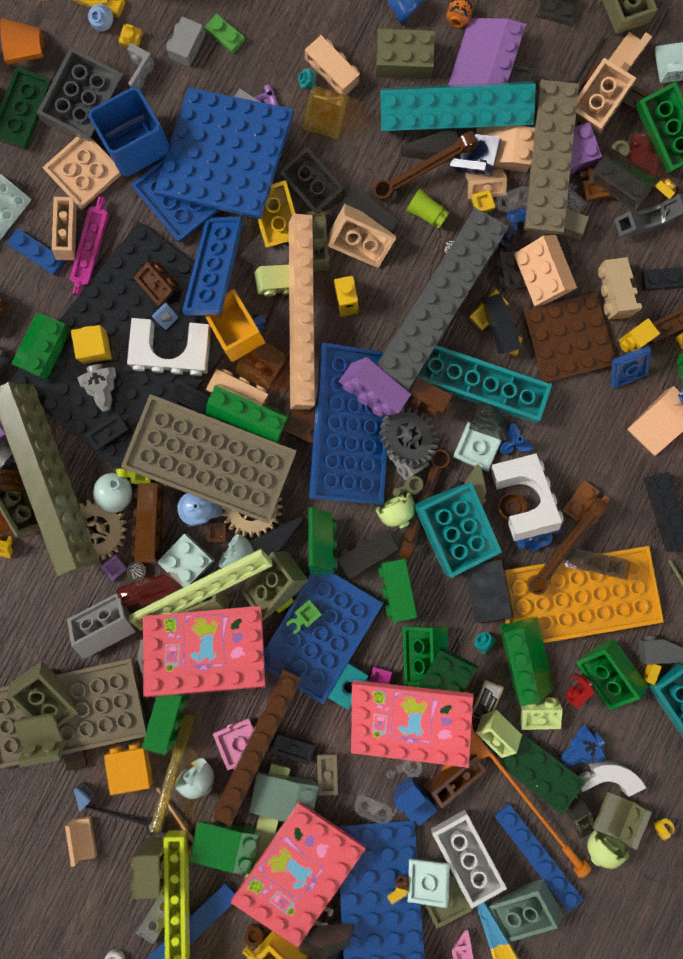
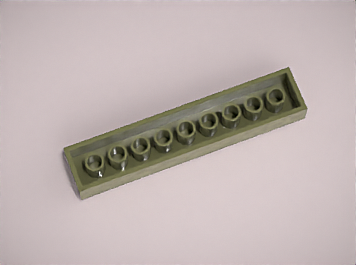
(45, 479)

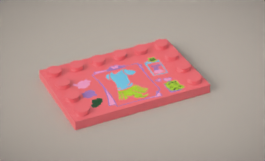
(203, 651)
(411, 723)
(298, 874)

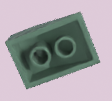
(278, 795)
(527, 911)

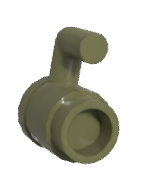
(412, 485)

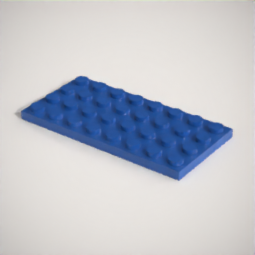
(346, 440)
(380, 927)

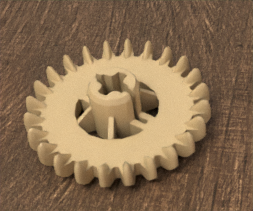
(250, 526)
(116, 528)

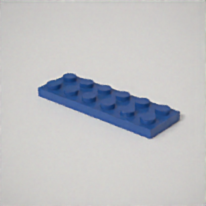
(213, 266)

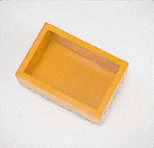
(235, 328)

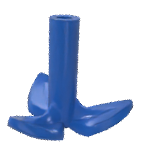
(516, 440)

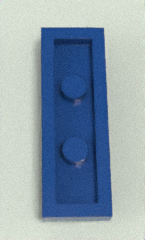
(35, 251)

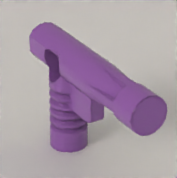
(266, 98)

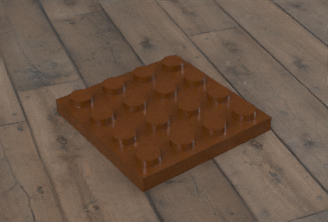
(569, 338)

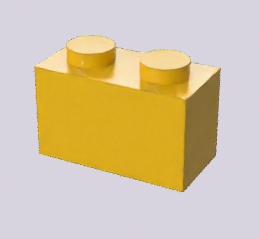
(638, 336)

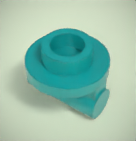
(307, 79)
(484, 642)

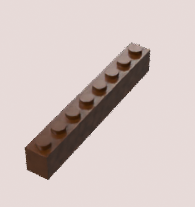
(256, 746)

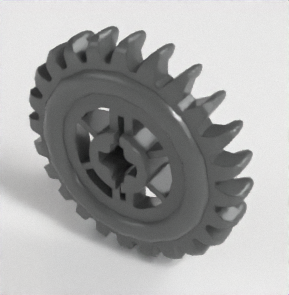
(415, 430)

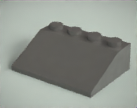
(75, 91)

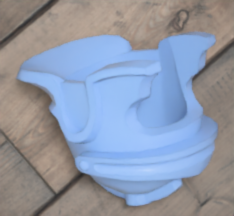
(196, 516)

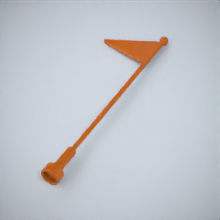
(478, 748)

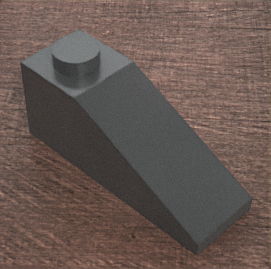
(659, 651)

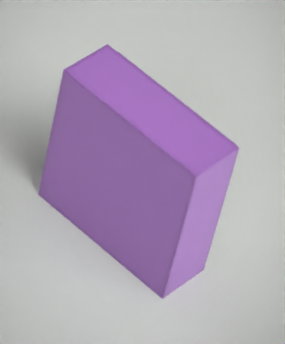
(114, 567)

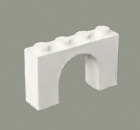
(192, 360)
(529, 472)

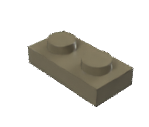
(327, 774)

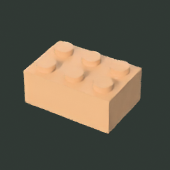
(603, 95)
(545, 270)

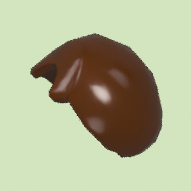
(511, 505)

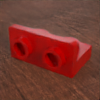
(578, 695)

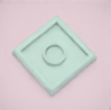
(476, 449)
(428, 882)

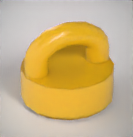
(661, 829)

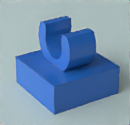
(516, 216)

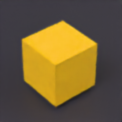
(91, 344)

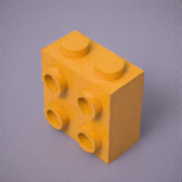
(128, 769)

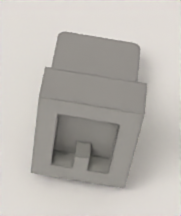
(145, 64)
(153, 922)

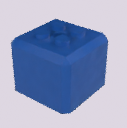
(129, 131)

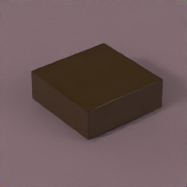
(75, 760)

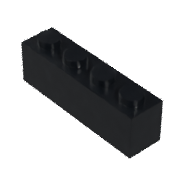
(666, 510)

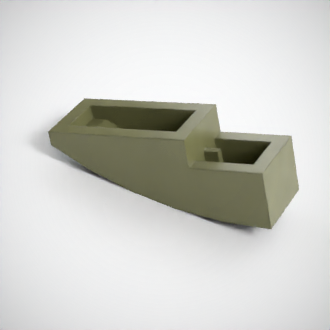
(320, 242)

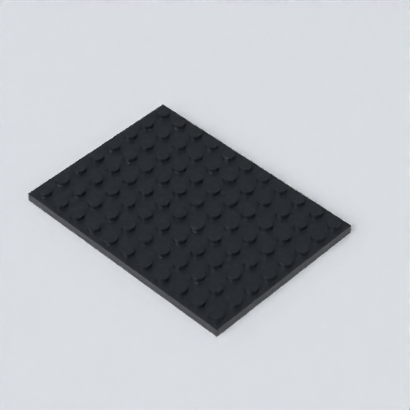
(112, 302)

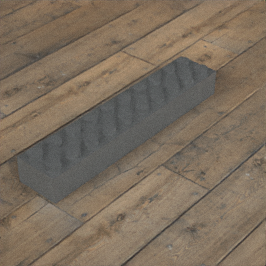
(442, 298)

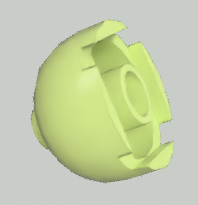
(397, 511)
(606, 850)

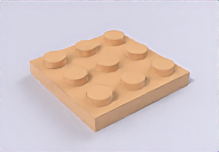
(82, 170)

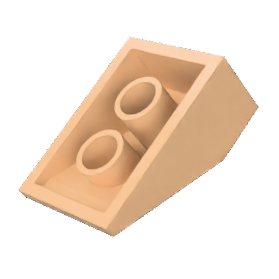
(514, 147)
(360, 236)
(659, 422)

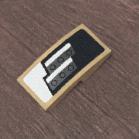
(487, 699)

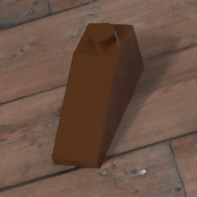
(452, 781)

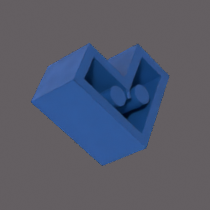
(413, 801)

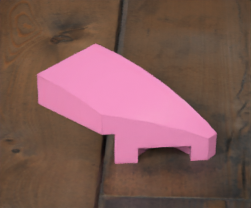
(463, 947)

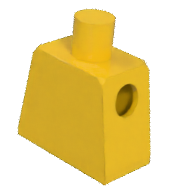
(346, 295)

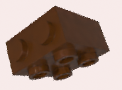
(429, 398)
(301, 424)

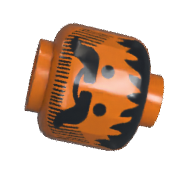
(459, 13)

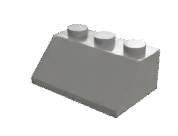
(99, 626)

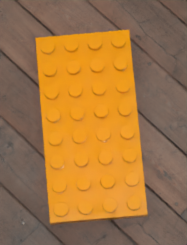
(587, 602)

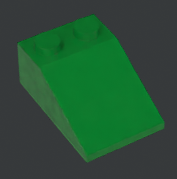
(225, 846)

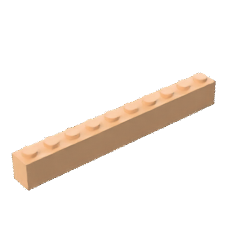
(301, 312)

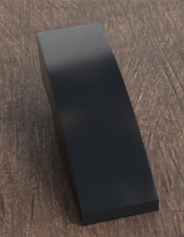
(501, 324)

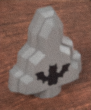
(99, 384)

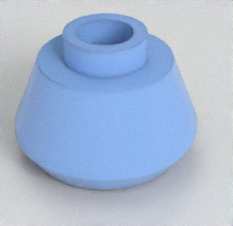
(100, 17)

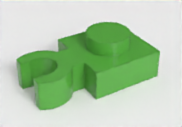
(306, 614)

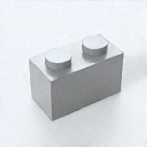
(185, 41)

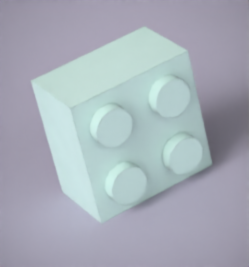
(186, 561)

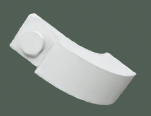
(612, 772)

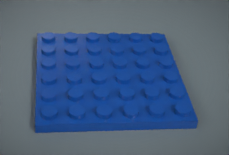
(224, 152)

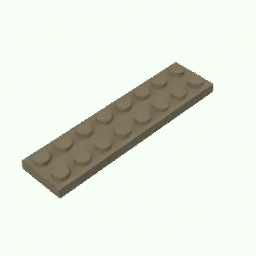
(551, 157)

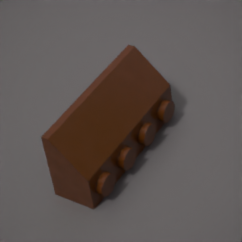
(148, 522)

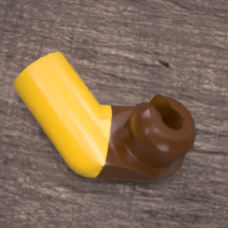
(401, 889)

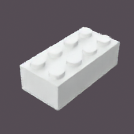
(468, 859)

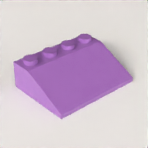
(487, 51)

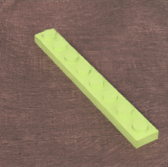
(204, 587)

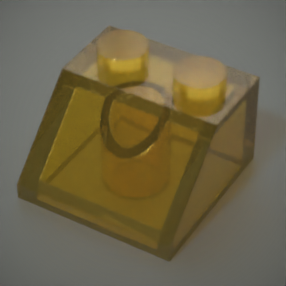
(325, 112)

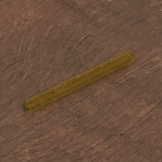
(172, 773)

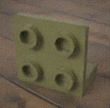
(40, 740)
(622, 819)

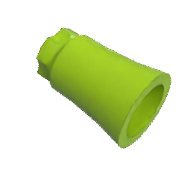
(427, 209)

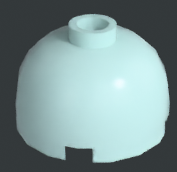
(112, 492)
(238, 548)
(196, 781)

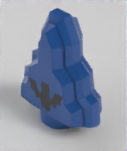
(584, 748)

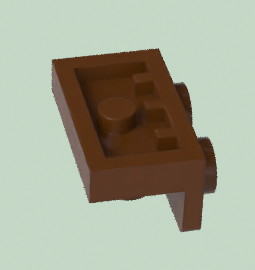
(157, 282)

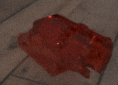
(642, 155)
(147, 589)

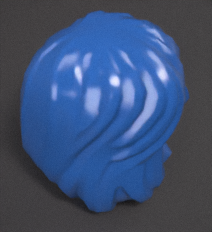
(404, 8)

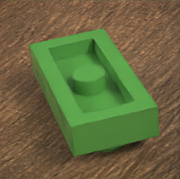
(224, 33)

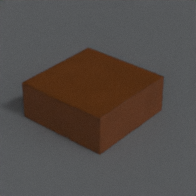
(216, 532)

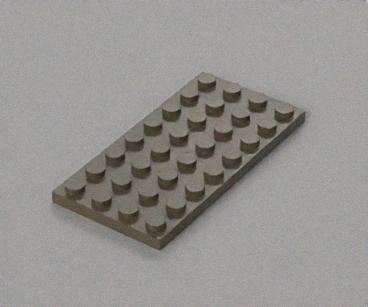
(208, 458)
(106, 704)

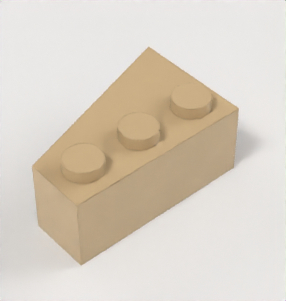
(617, 289)

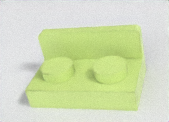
(542, 715)

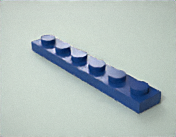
(538, 857)

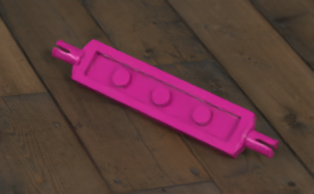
(89, 246)

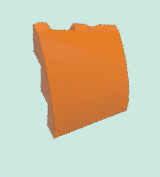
(20, 41)

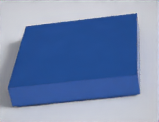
(630, 367)

